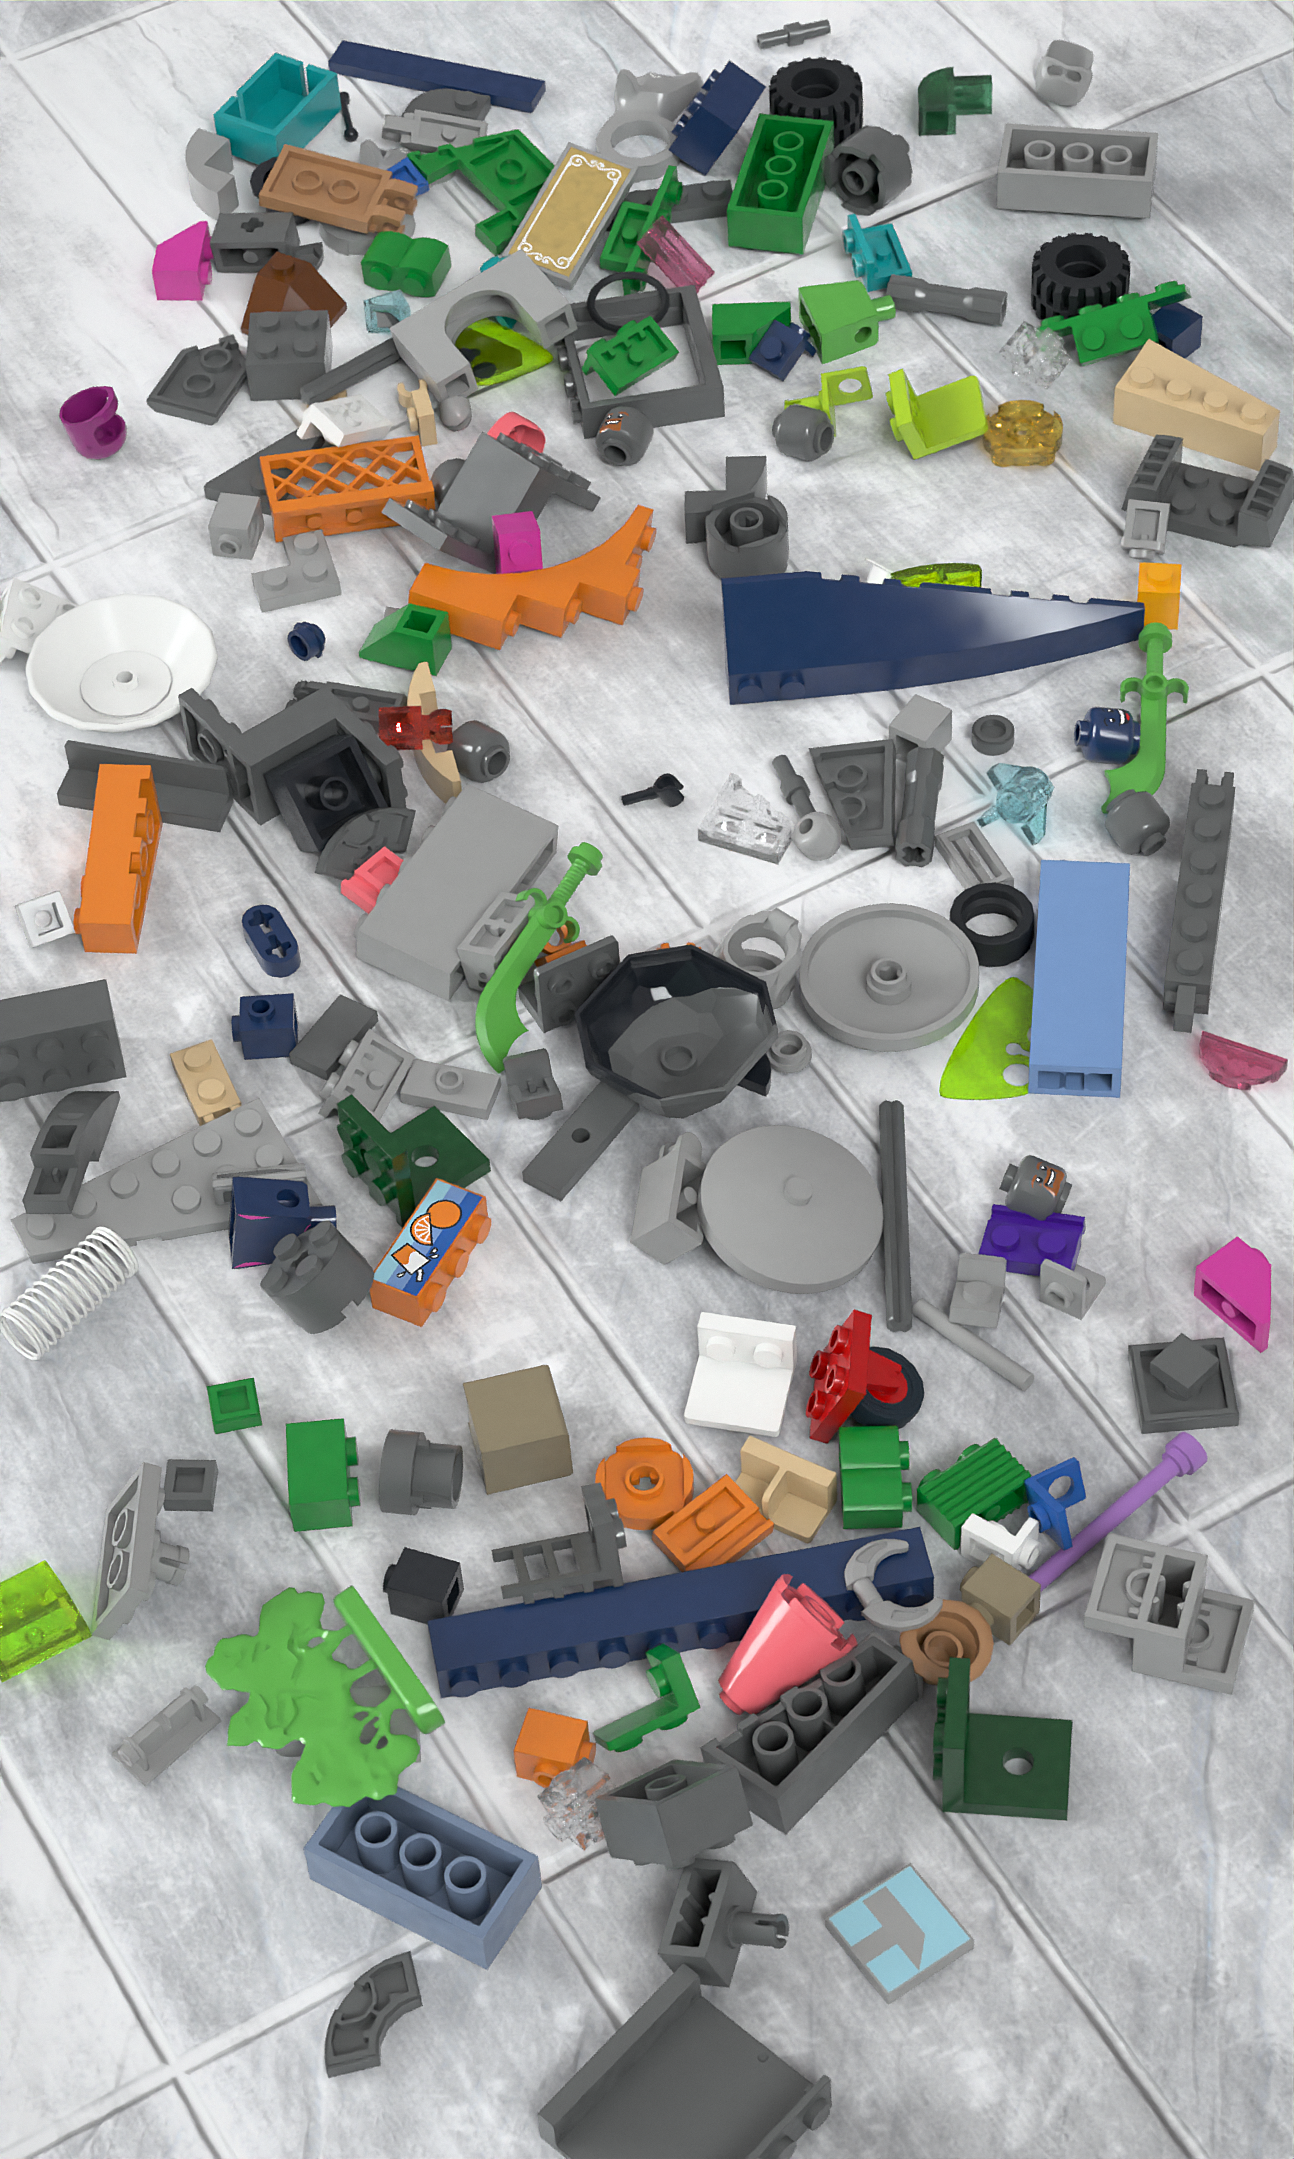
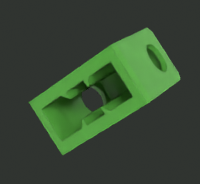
(842, 317)

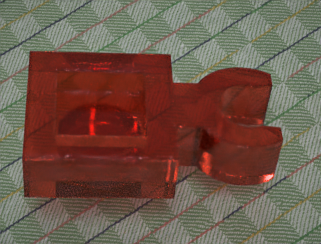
(407, 727)

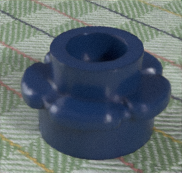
(306, 640)

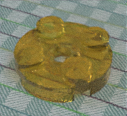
(1036, 448)

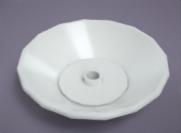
(120, 662)

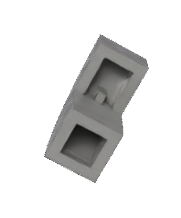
(208, 169)

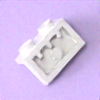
(344, 421)

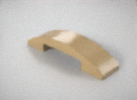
(436, 768)

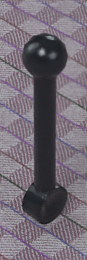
(350, 133)

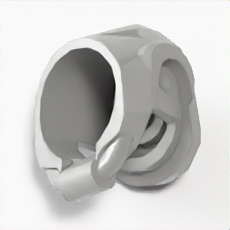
(777, 973)

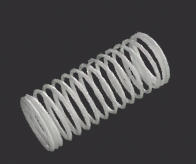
(30, 1330)

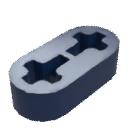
(278, 937)

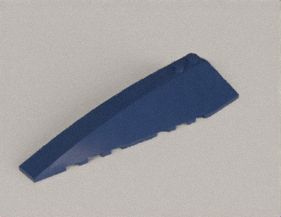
(846, 636)

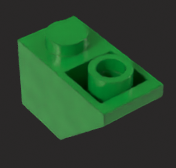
(741, 326)
(410, 638)

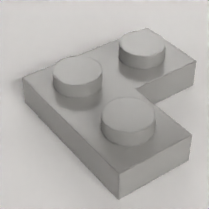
(305, 579)

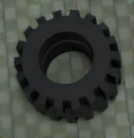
(821, 92)
(1077, 274)

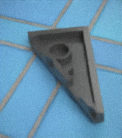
(247, 476)

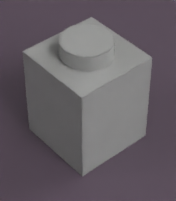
(922, 725)

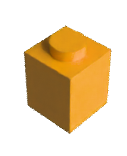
(1160, 593)

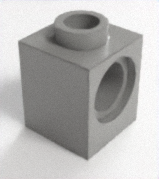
(236, 526)

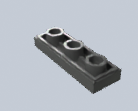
(580, 1141)

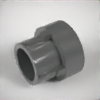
(418, 1473)

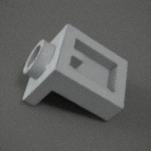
(978, 1290)

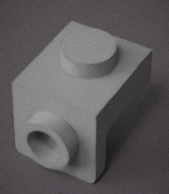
(1145, 529)

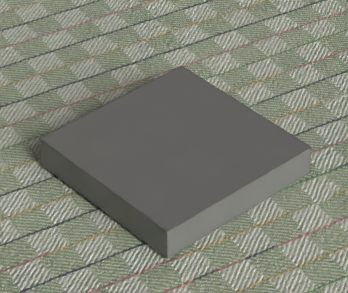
(1165, 1410)

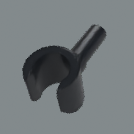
(665, 787)

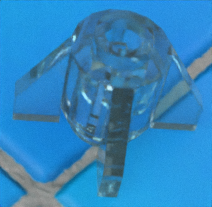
(1020, 798)

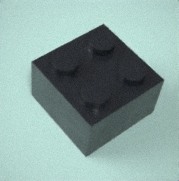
(323, 790)

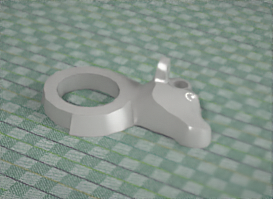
(647, 108)
(358, 243)

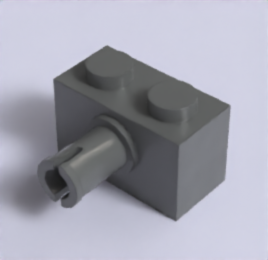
(713, 1921)

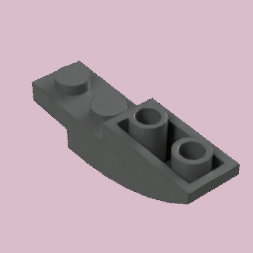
(64, 1148)

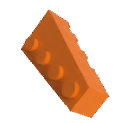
(119, 859)

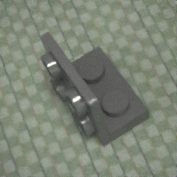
(568, 982)

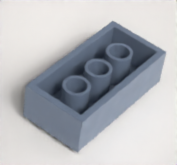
(426, 1872)

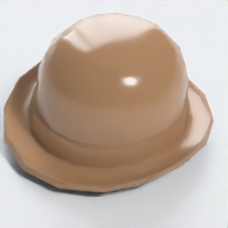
(954, 1632)

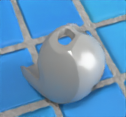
(1064, 73)

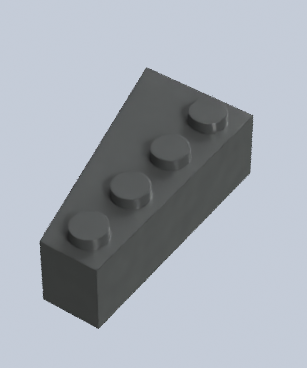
(817, 1732)

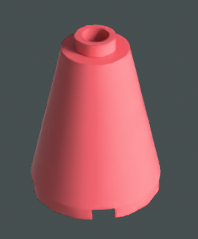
(782, 1648)

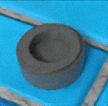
(993, 735)

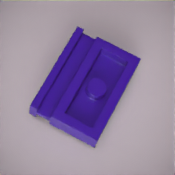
(1028, 1241)

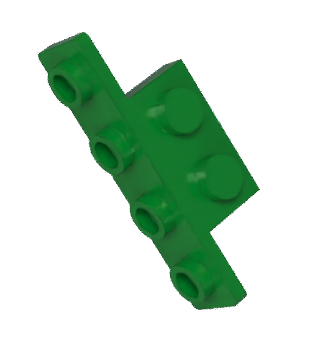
(631, 223)
(1119, 327)

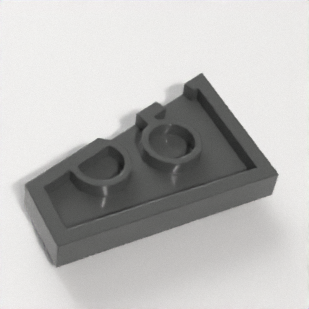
(861, 789)

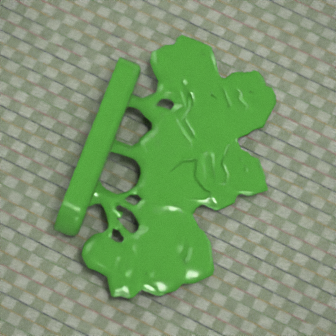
(308, 1698)

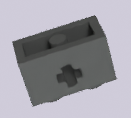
(250, 240)

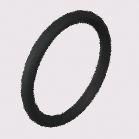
(621, 276)

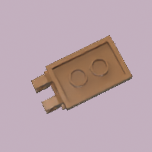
(337, 192)

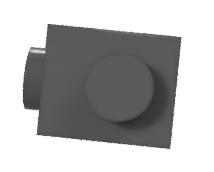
(532, 1085)

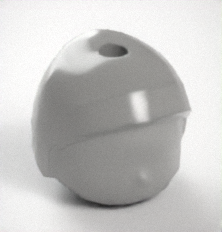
(817, 836)

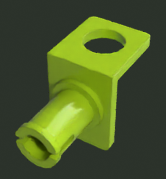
(832, 395)

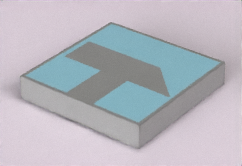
(899, 1933)

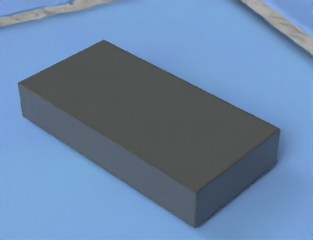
(330, 1035)

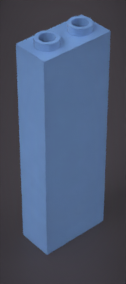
(1079, 979)

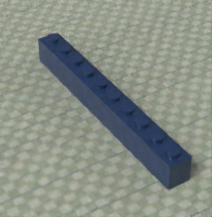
(678, 1610)

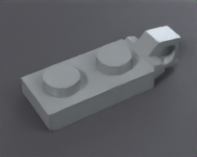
(429, 130)

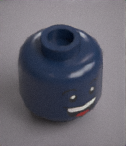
(1107, 735)

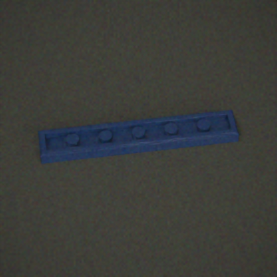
(430, 74)

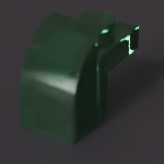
(947, 96)

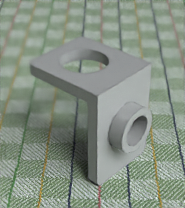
(1067, 1288)

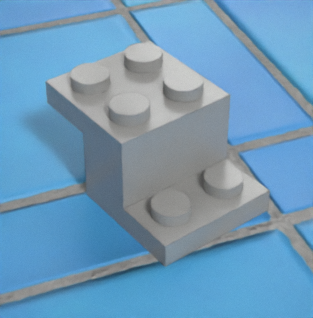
(1163, 1605)

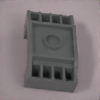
(1211, 502)

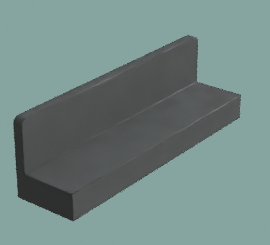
(186, 790)

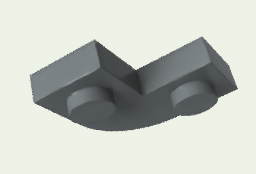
(453, 103)

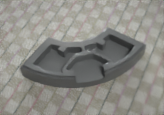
(364, 837)
(367, 2014)

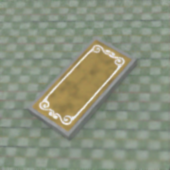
(572, 213)

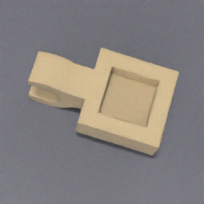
(419, 412)

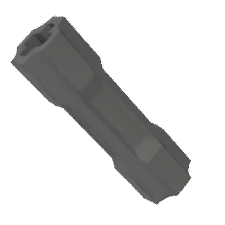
(974, 304)
(917, 824)

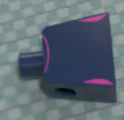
(265, 1213)

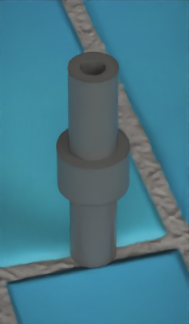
(793, 34)
(793, 786)

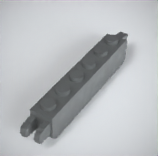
(1199, 899)

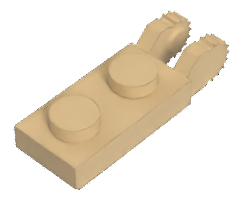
(205, 1081)

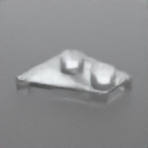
(746, 824)

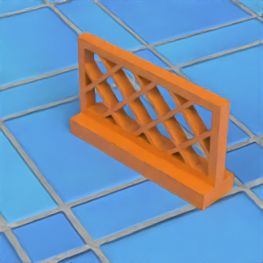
(349, 508)

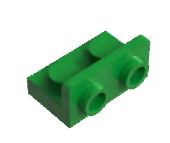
(630, 355)

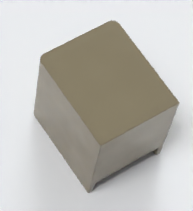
(518, 1429)

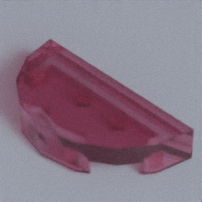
(1239, 1064)

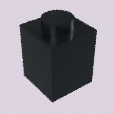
(423, 1586)

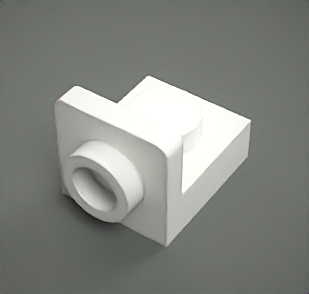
(984, 1538)

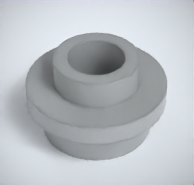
(789, 1052)

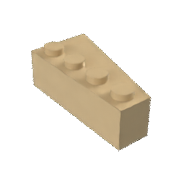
(1179, 399)

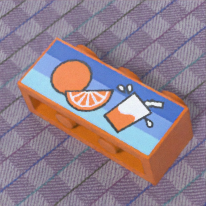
(430, 1252)

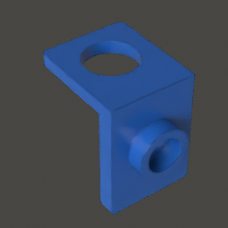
(1051, 1511)

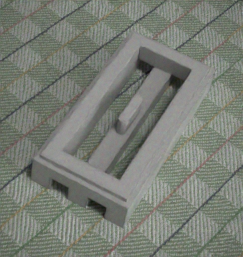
(957, 865)

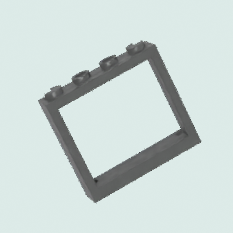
(660, 407)

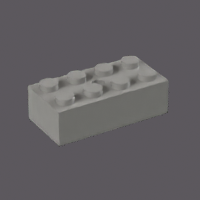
(1077, 170)

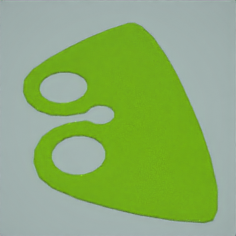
(506, 349)
(981, 1053)

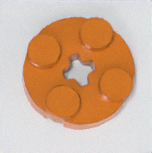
(646, 1459)

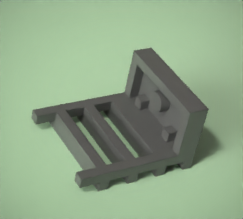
(593, 1552)

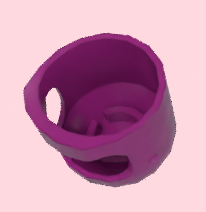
(93, 422)

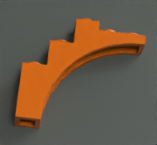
(546, 599)

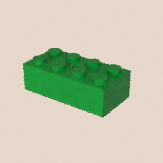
(780, 184)

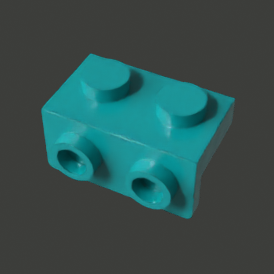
(874, 253)

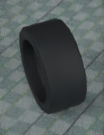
(1002, 900)

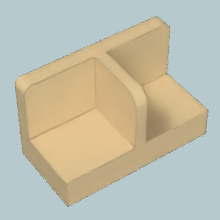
(787, 1488)

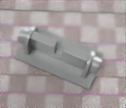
(167, 1735)

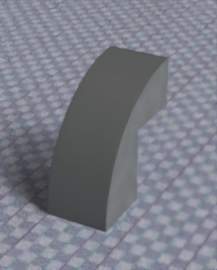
(742, 474)

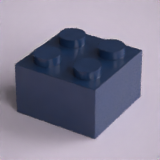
(715, 116)

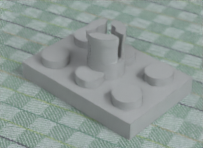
(133, 1553)

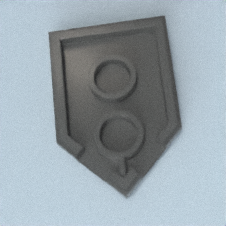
(201, 382)

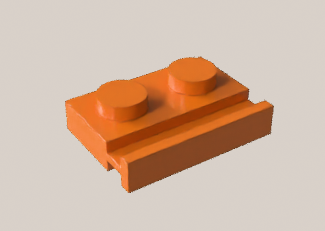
(713, 1528)

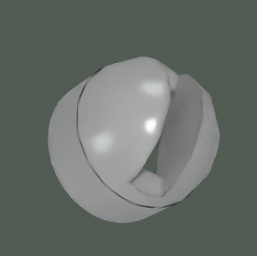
(455, 413)

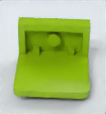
(935, 417)

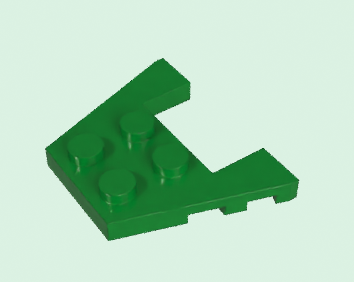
(503, 168)

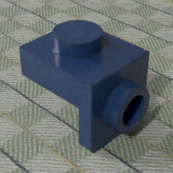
(781, 349)

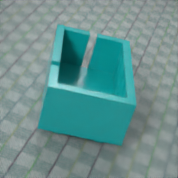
(277, 110)

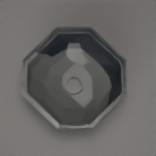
(676, 1029)

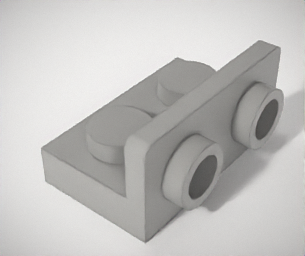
(370, 1074)

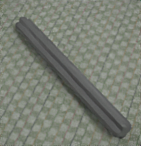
(895, 1217)

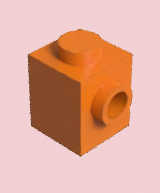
(550, 1745)

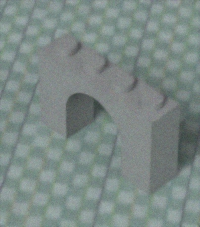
(506, 289)

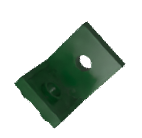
(388, 1159)
(976, 1746)

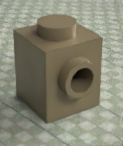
(1002, 1596)

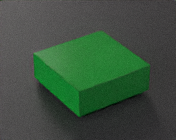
(234, 1405)

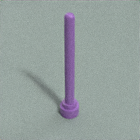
(1182, 1457)

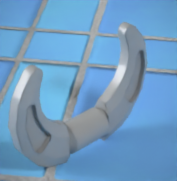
(884, 1614)

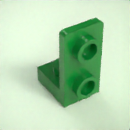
(668, 1680)

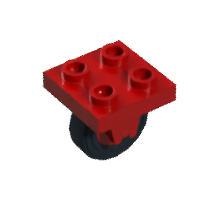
(861, 1382)

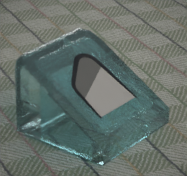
(385, 311)

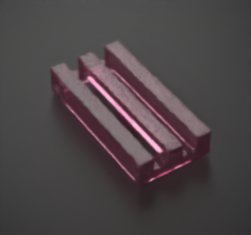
(678, 254)

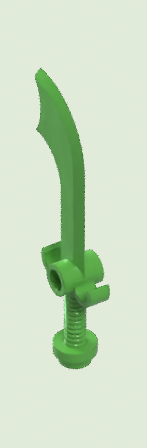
(1148, 766)
(496, 1011)

